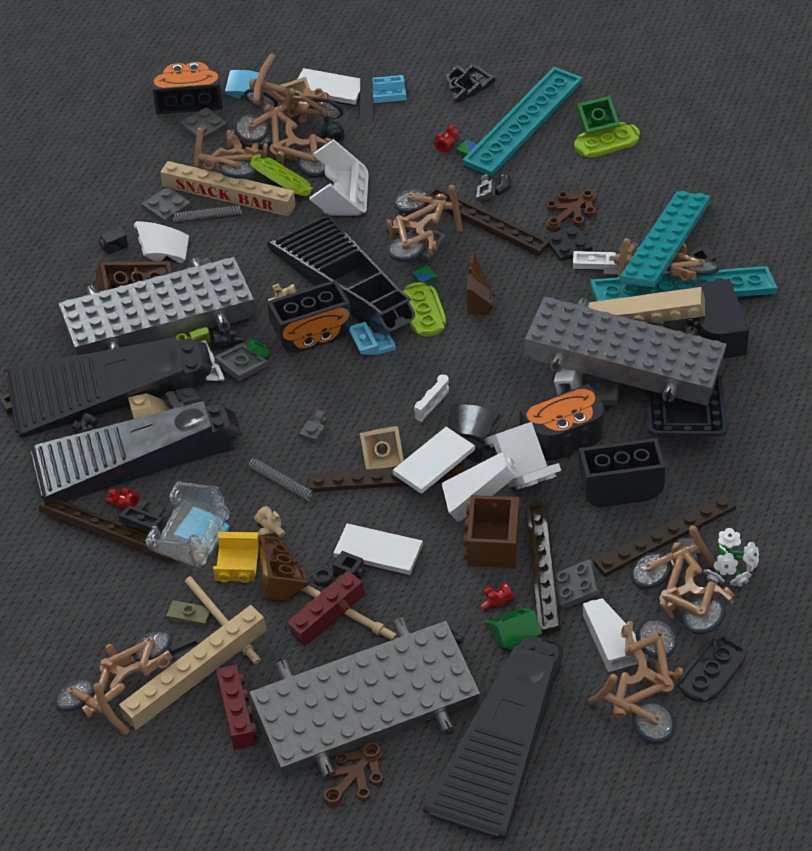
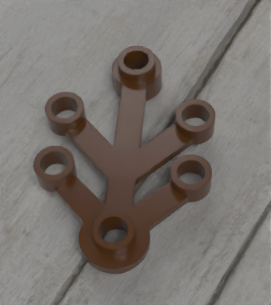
(585, 197)
(355, 771)

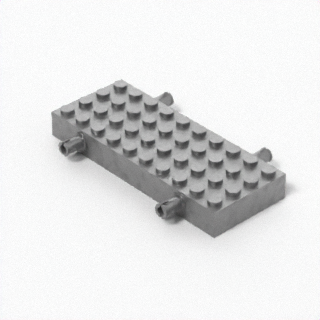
(158, 307)
(624, 350)
(363, 697)

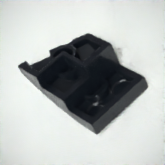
(464, 85)
(472, 421)

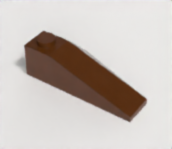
(116, 274)
(478, 290)
(279, 571)

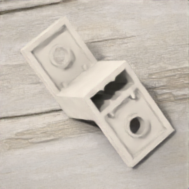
(524, 448)

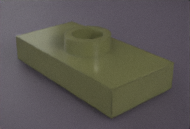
(188, 613)

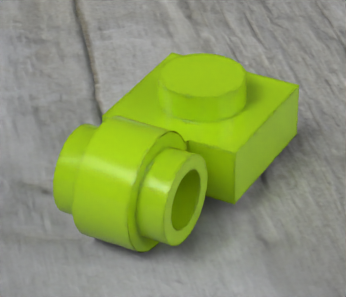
(198, 335)

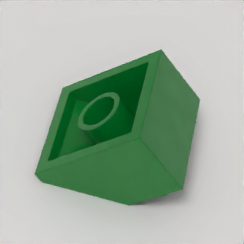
(597, 115)
(514, 627)

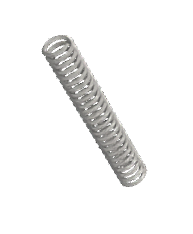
(203, 213)
(277, 480)

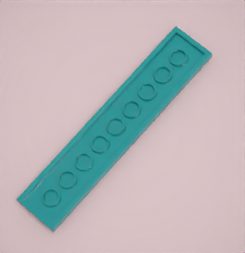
(522, 121)
(665, 239)
(745, 282)

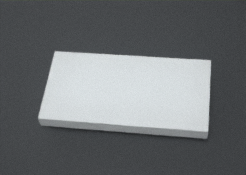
(339, 87)
(433, 460)
(380, 548)

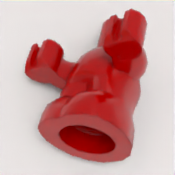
(444, 142)
(124, 499)
(497, 598)

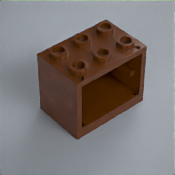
(491, 531)

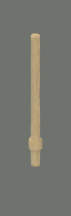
(376, 627)
(248, 650)

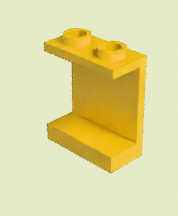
(237, 556)

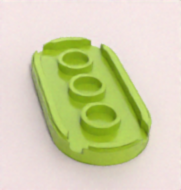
(607, 140)
(281, 175)
(428, 310)

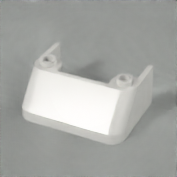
(350, 181)

